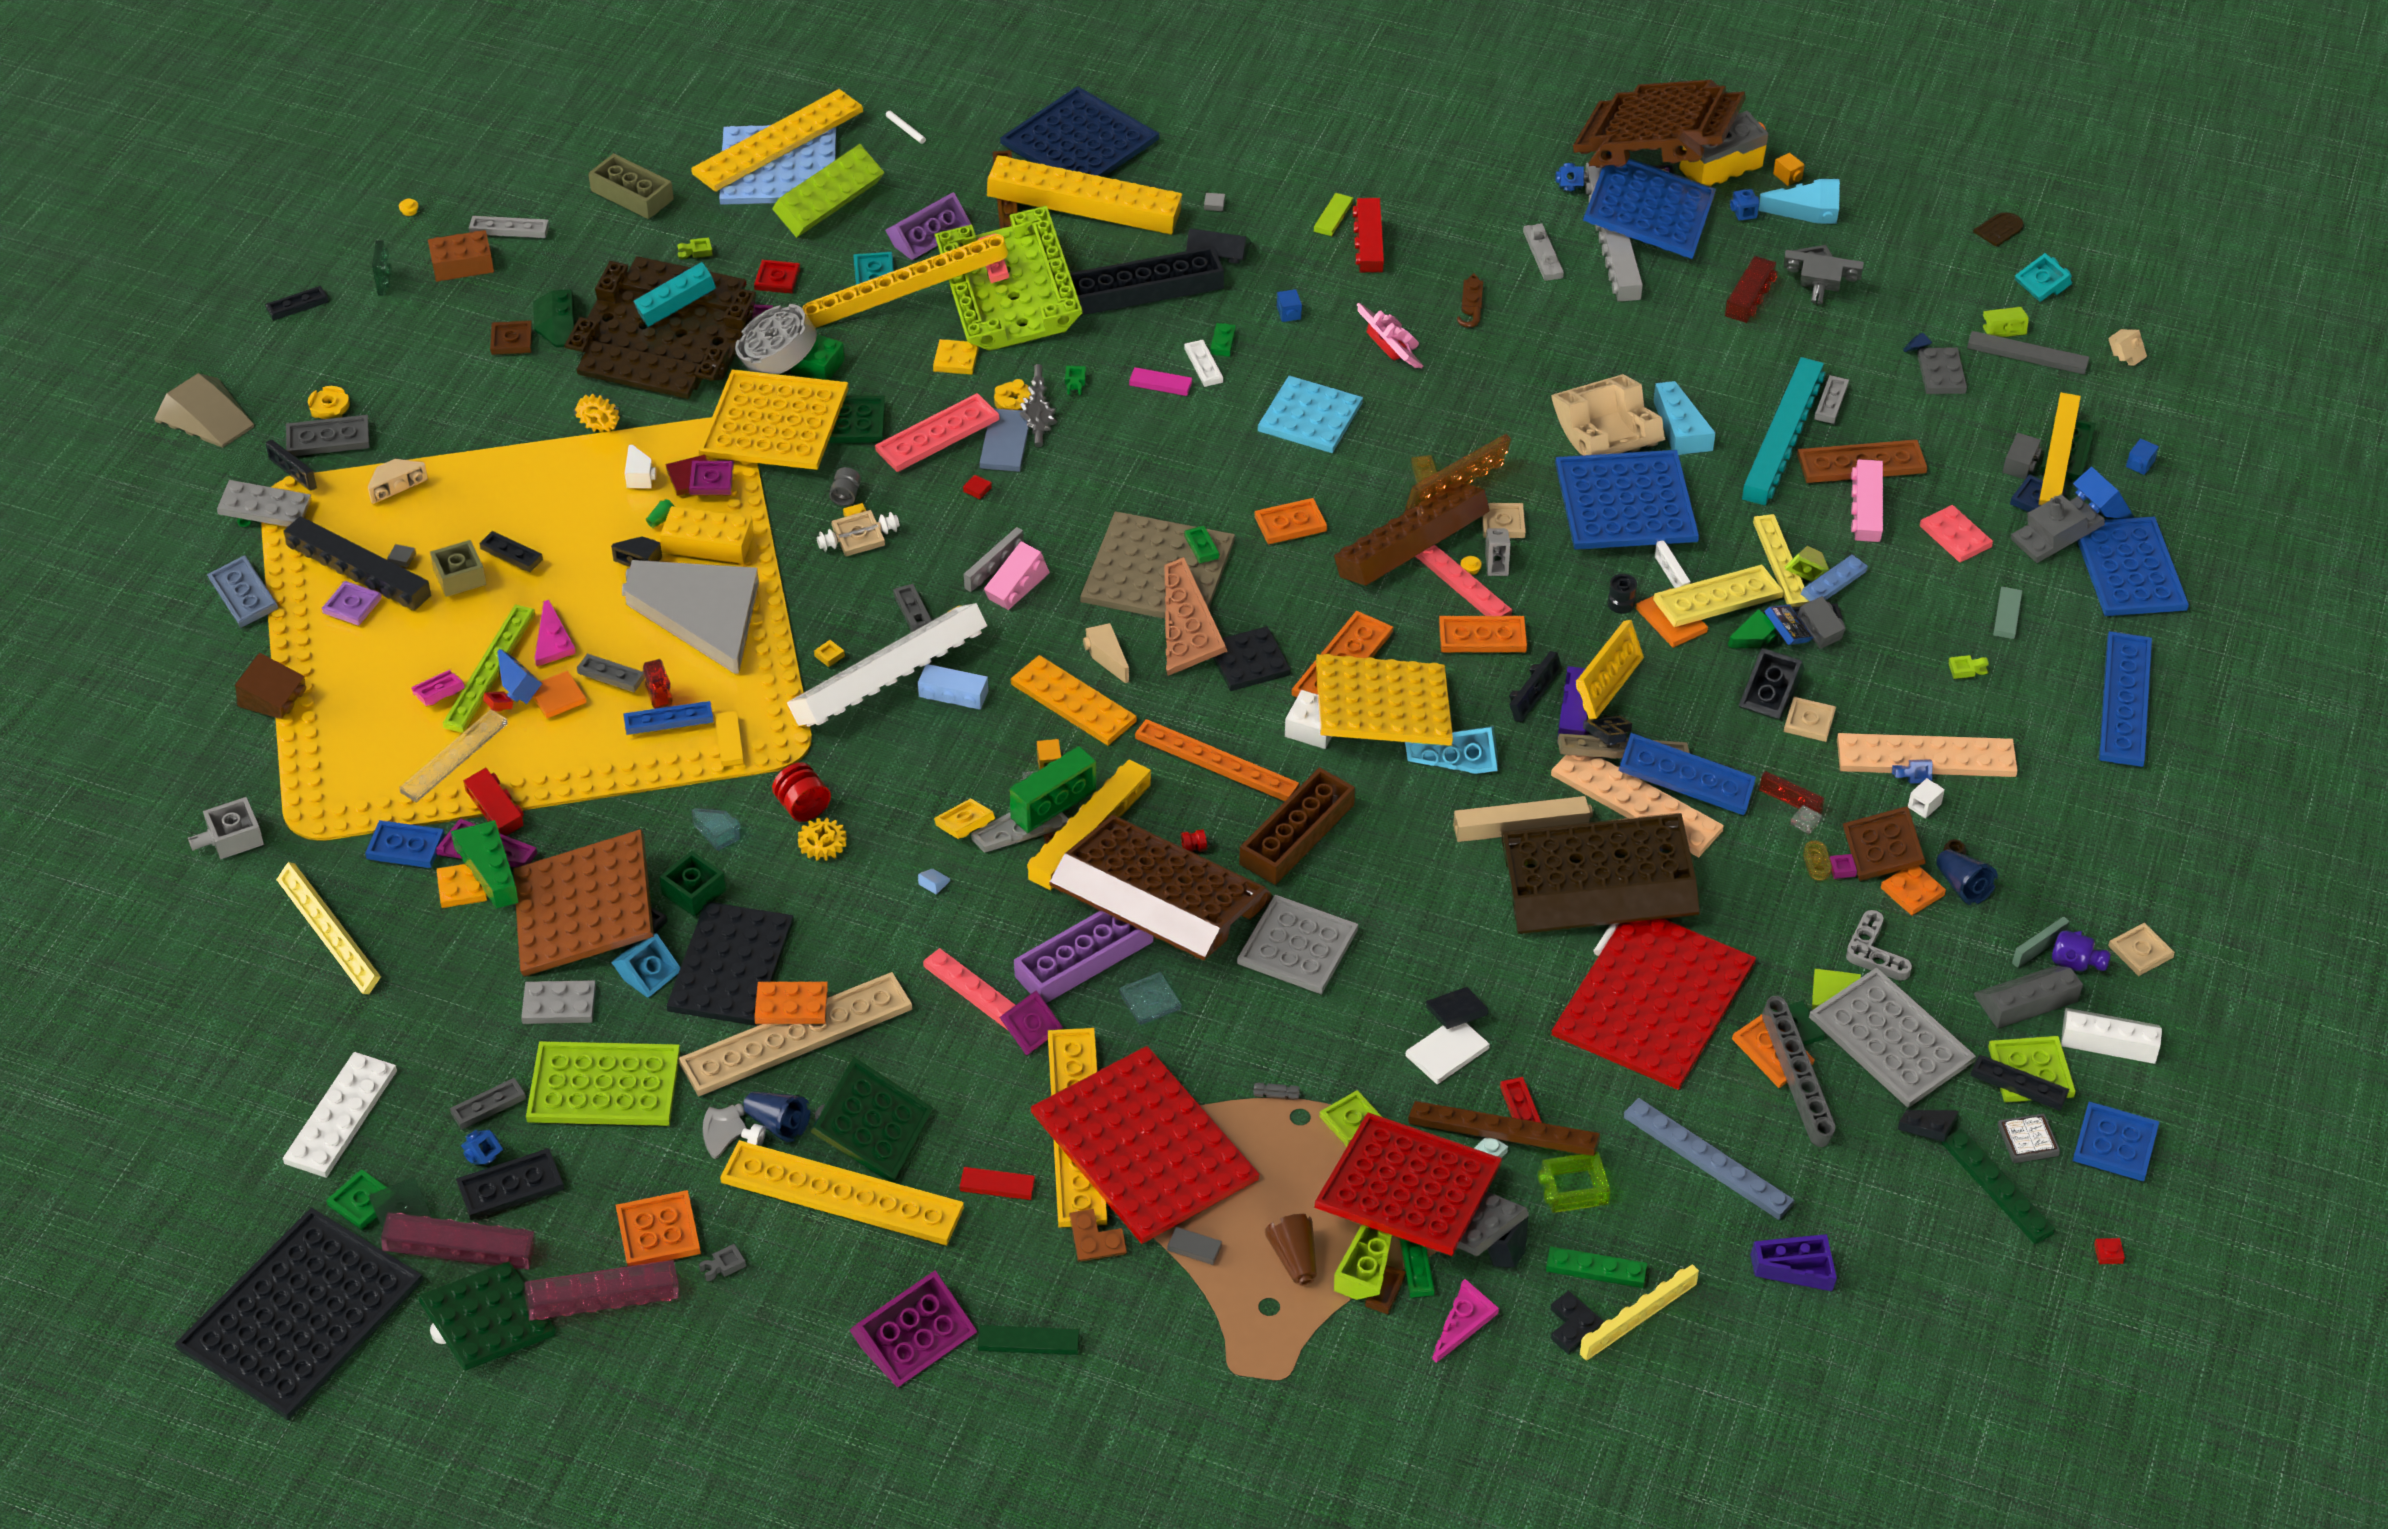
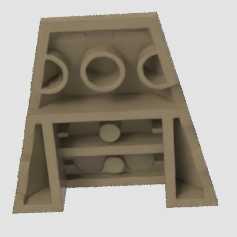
(204, 409)

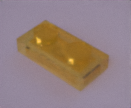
(1423, 467)

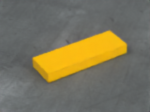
(729, 738)

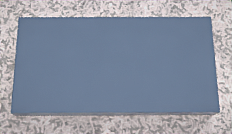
(1005, 442)
(242, 591)

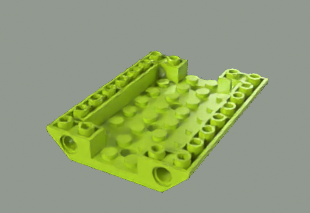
(1036, 276)

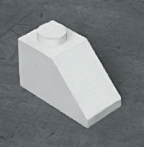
(639, 469)

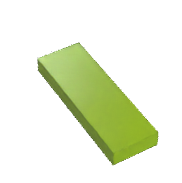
(1333, 214)

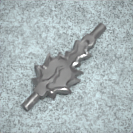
(1037, 410)

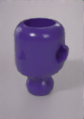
(2078, 952)

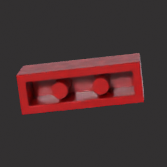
(494, 801)

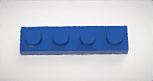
(668, 717)

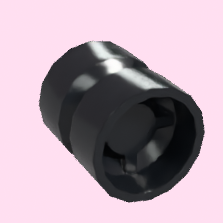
(1622, 593)

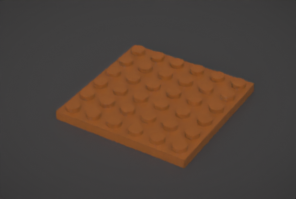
(583, 903)

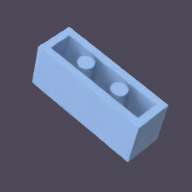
(953, 686)

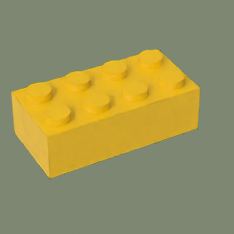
(707, 534)

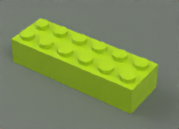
(828, 190)

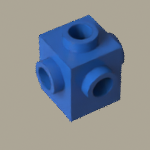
(1576, 174)
(1745, 204)
(487, 1148)

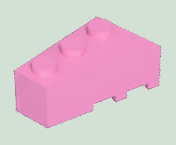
(1017, 576)

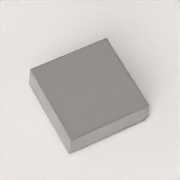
(1214, 202)

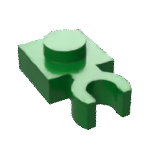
(1075, 378)

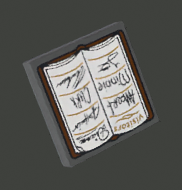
(2028, 1138)

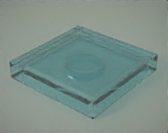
(1150, 998)

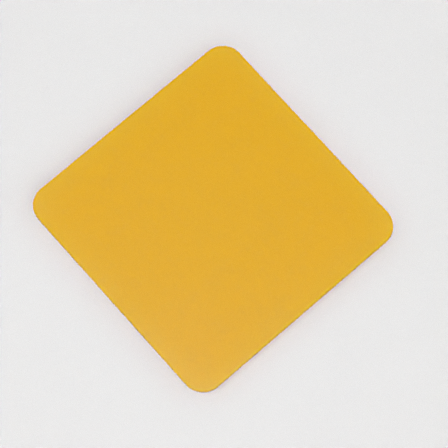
(568, 498)

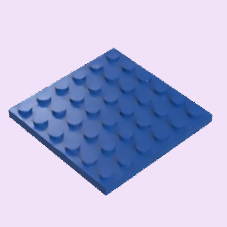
(1650, 206)
(1626, 499)

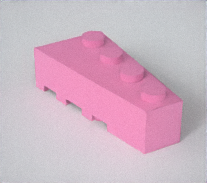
(1867, 500)

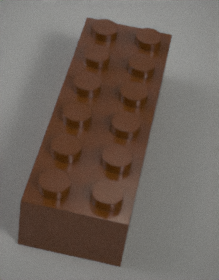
(1297, 826)

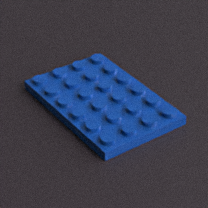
(2132, 568)

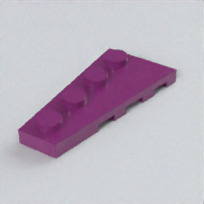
(516, 851)

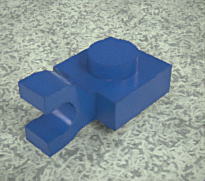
(1916, 771)

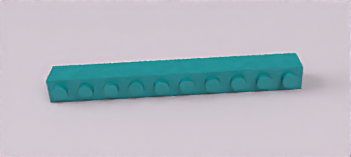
(1783, 432)

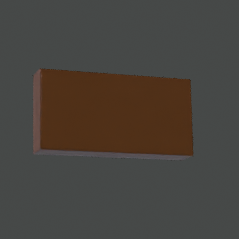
(1390, 1287)

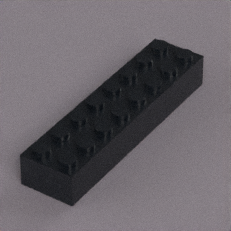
(1148, 280)

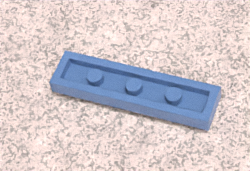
(1835, 579)

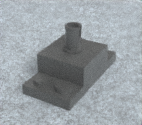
(1822, 271)
(2056, 527)

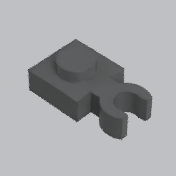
(724, 1261)

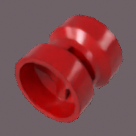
(1194, 841)

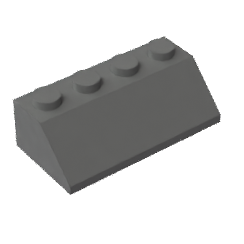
(2030, 995)

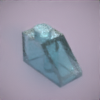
(716, 827)

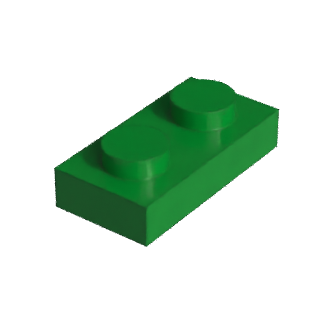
(1223, 339)
(1201, 544)

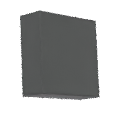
(401, 555)

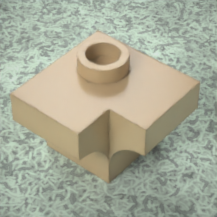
(2128, 346)

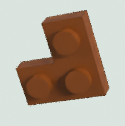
(1091, 1243)

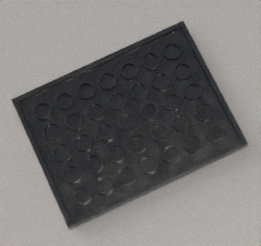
(299, 1313)

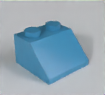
(647, 965)

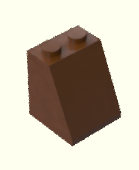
(269, 687)

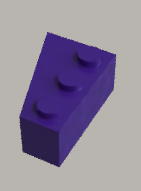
(1572, 708)
(1795, 1261)

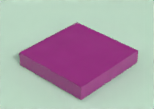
(711, 478)
(1030, 1022)

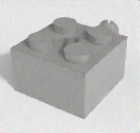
(230, 829)

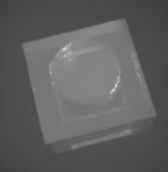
(1806, 819)

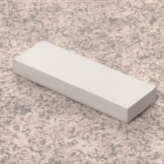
(1203, 363)
(1670, 565)

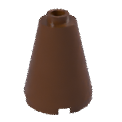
(1295, 1246)

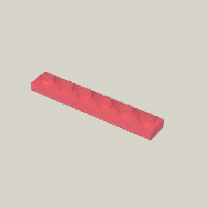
(1463, 582)
(968, 985)

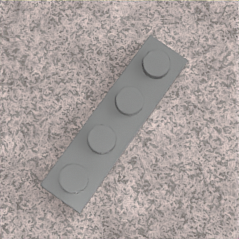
(510, 226)
(992, 560)

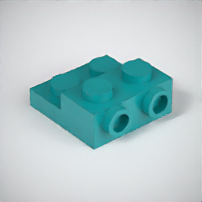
(2044, 277)

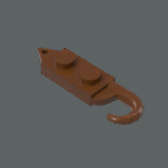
(1471, 301)

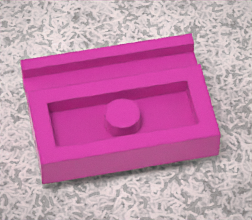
(438, 687)

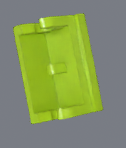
(2006, 322)

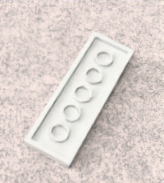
(339, 1114)

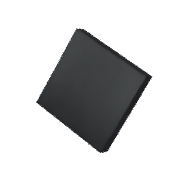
(1457, 1008)

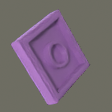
(351, 603)

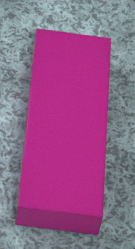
(1160, 381)

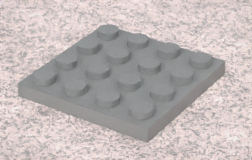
(1297, 944)

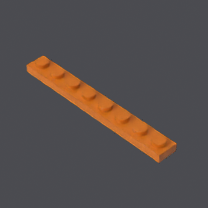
(1216, 760)

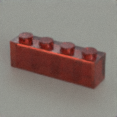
(1751, 289)

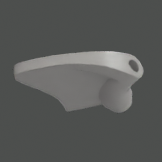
(722, 1127)

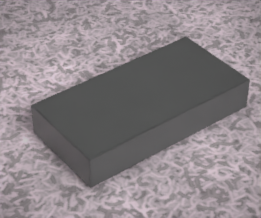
(1194, 1245)

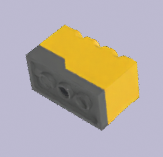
(1740, 151)

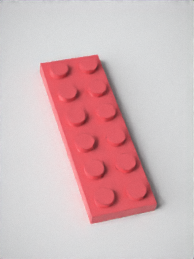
(937, 432)

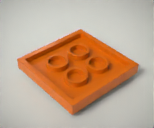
(658, 1229)

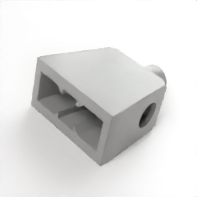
(1497, 544)

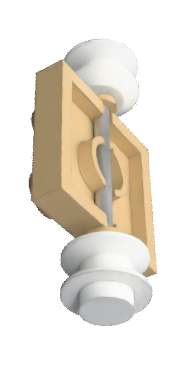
(858, 532)

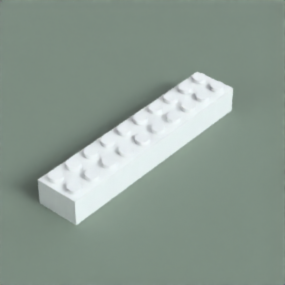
(886, 665)

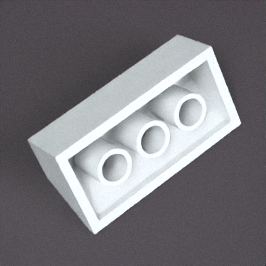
(2111, 1035)

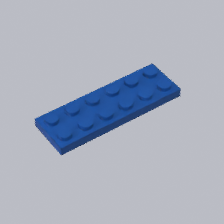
(1687, 774)

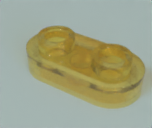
(1818, 864)

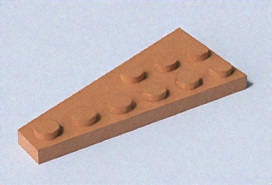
(1188, 623)

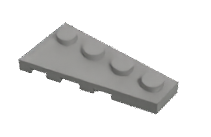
(1006, 832)

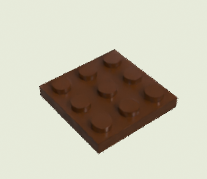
(1883, 843)

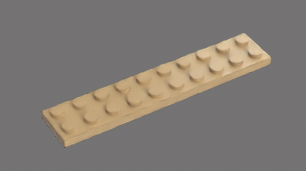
(776, 1043)

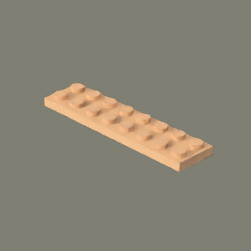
(1948, 754)
(1633, 797)

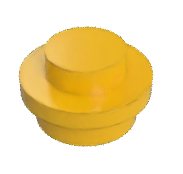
(408, 207)
(1471, 564)

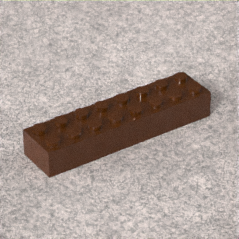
(1411, 533)

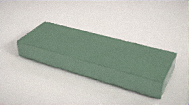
(2007, 612)
(2039, 942)

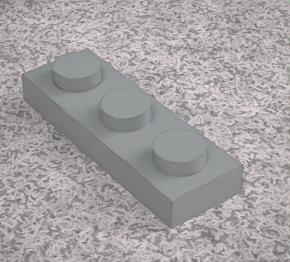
(1831, 399)

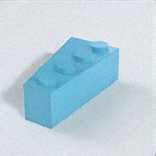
(1681, 420)

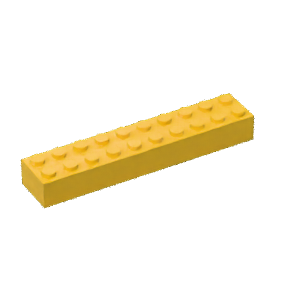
(1084, 194)

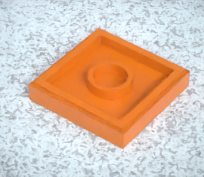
(558, 695)

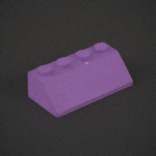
(917, 232)

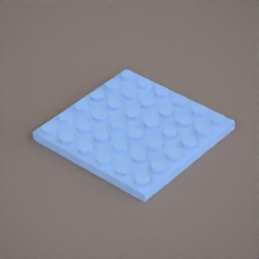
(779, 175)

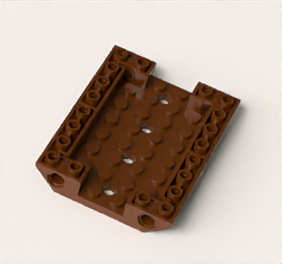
(1144, 884)

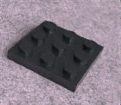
(1251, 659)

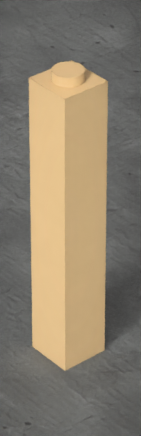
(1490, 821)

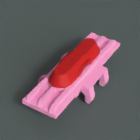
(1390, 336)

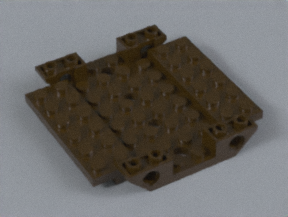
(656, 356)

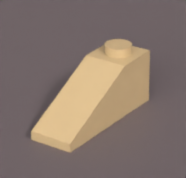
(1106, 650)

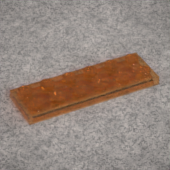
(1464, 470)

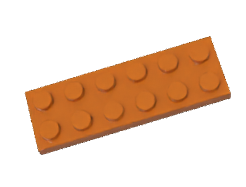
(1358, 638)

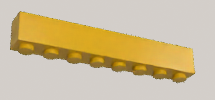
(1112, 799)

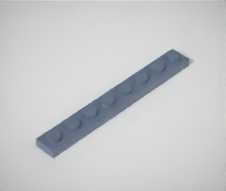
(1709, 1159)

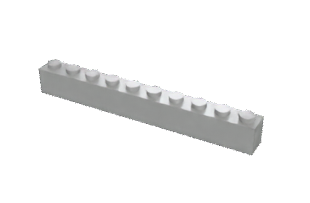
(1618, 252)

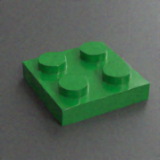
(352, 1199)

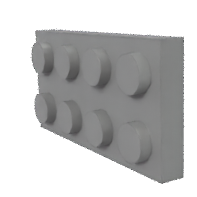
(263, 503)

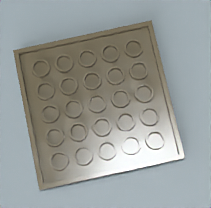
(1132, 562)

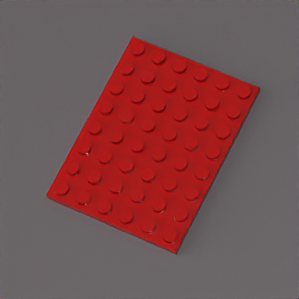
(1654, 998)
(1144, 1144)

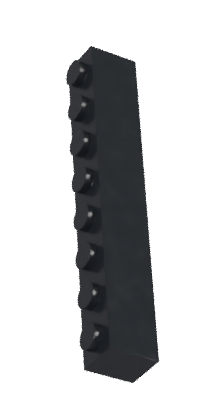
(357, 563)

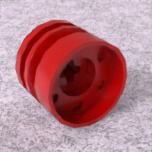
(801, 792)

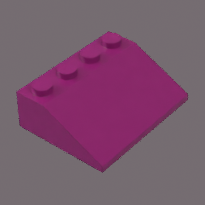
(913, 1329)

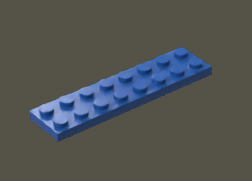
(2125, 699)

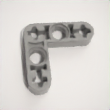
(1865, 948)

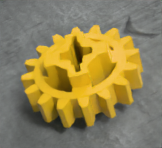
(597, 413)
(822, 839)

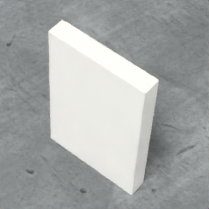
(1447, 1051)

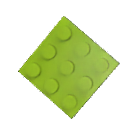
(2036, 1056)

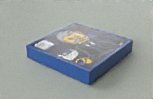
(1788, 624)

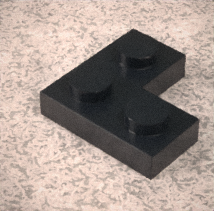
(1608, 729)
(1578, 1322)

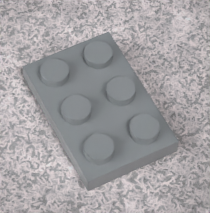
(558, 1002)

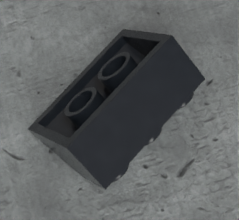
(1225, 245)

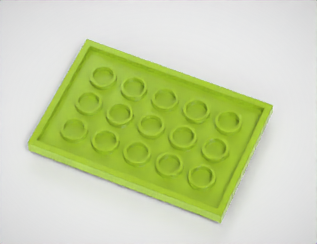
(603, 1083)

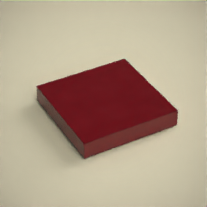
(680, 473)

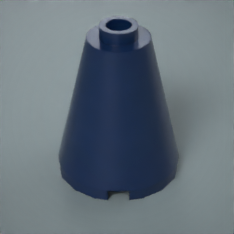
(1967, 876)
(779, 1113)

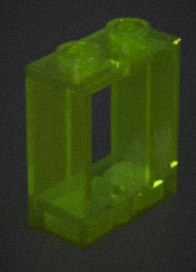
(1577, 1199)

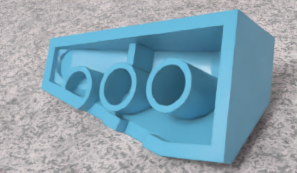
(1810, 202)
(1470, 751)

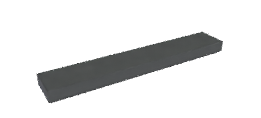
(2028, 352)

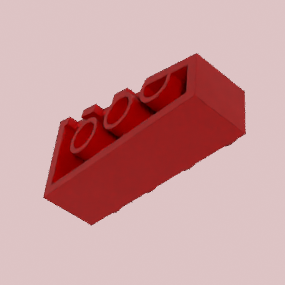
(1368, 235)

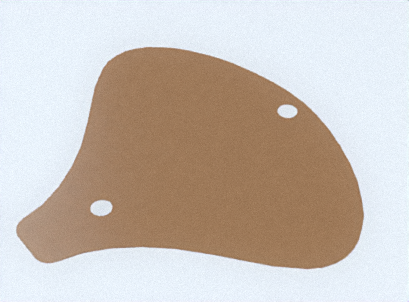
(1292, 1170)

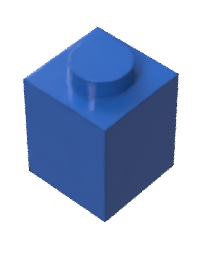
(1289, 305)
(2142, 456)

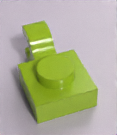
(697, 247)
(1966, 667)

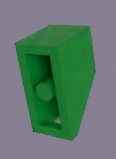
(1753, 632)

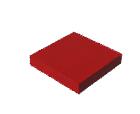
(777, 276)

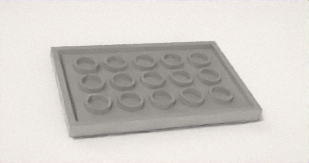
(1892, 1037)

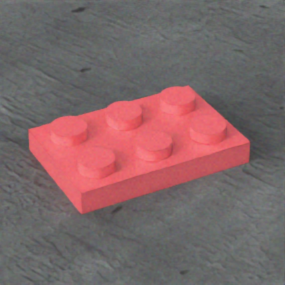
(1956, 533)

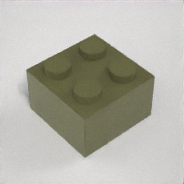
(458, 568)

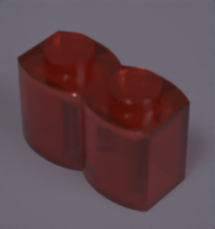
(657, 684)

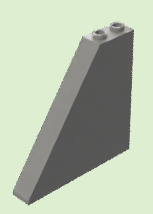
(697, 603)

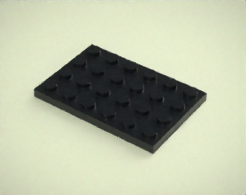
(727, 960)

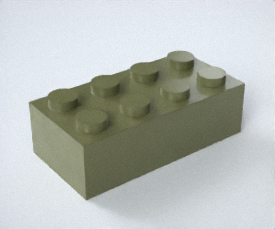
(631, 186)

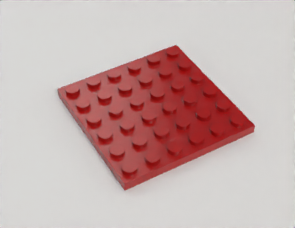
(1408, 1183)

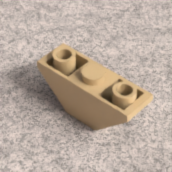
(395, 477)

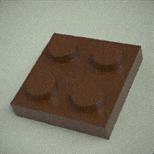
(511, 337)

